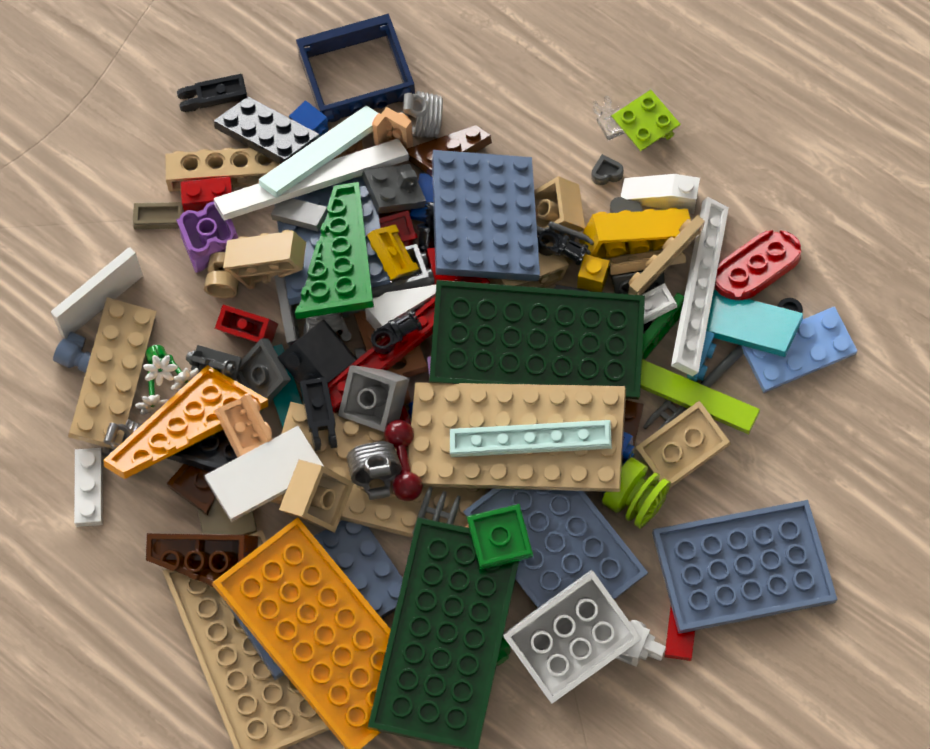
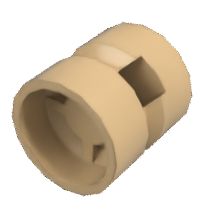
(218, 281)

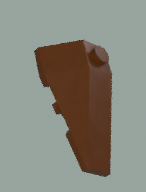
(199, 555)

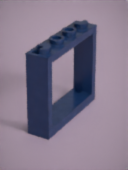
(346, 37)

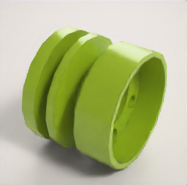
(640, 495)

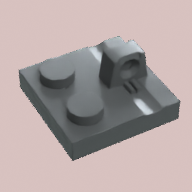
(394, 188)
(263, 371)

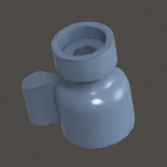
(70, 352)

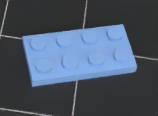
(817, 344)

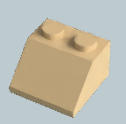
(560, 203)
(316, 495)

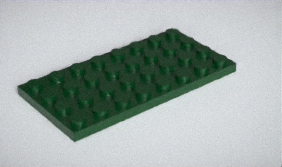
(536, 336)
(443, 640)

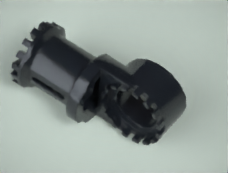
(426, 230)
(561, 246)
(395, 331)

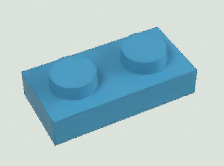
(708, 352)

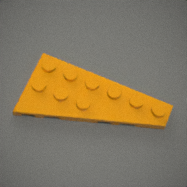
(179, 422)

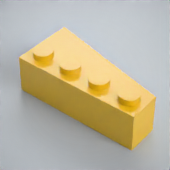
(632, 231)

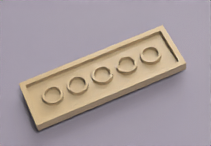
(112, 371)

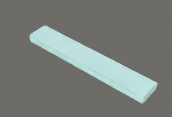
(319, 152)
(530, 438)

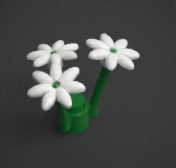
(160, 366)

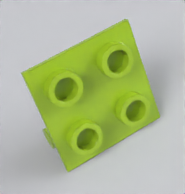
(646, 120)

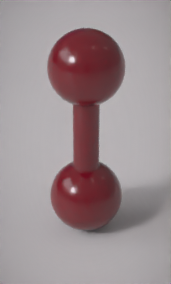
(406, 485)

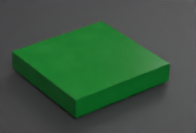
(499, 536)

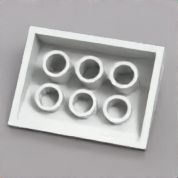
(571, 636)

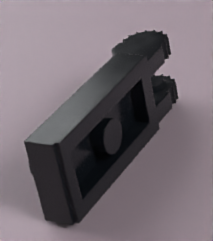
(212, 92)
(318, 410)

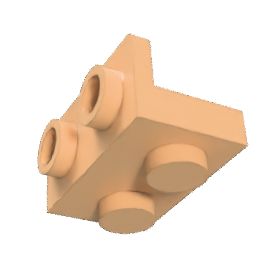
(392, 126)
(244, 424)

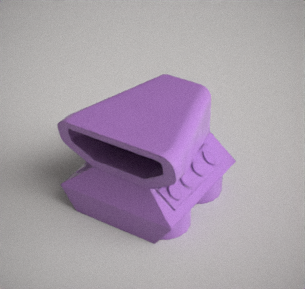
(205, 234)

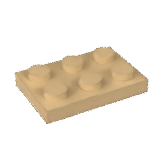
(683, 444)

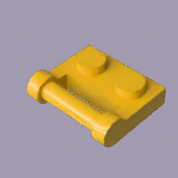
(392, 252)

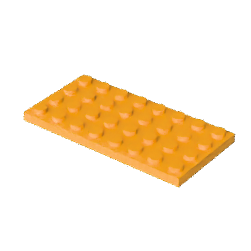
(312, 627)

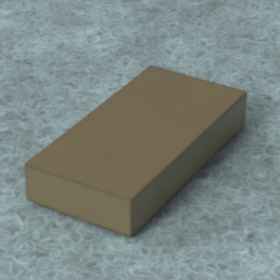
(157, 215)

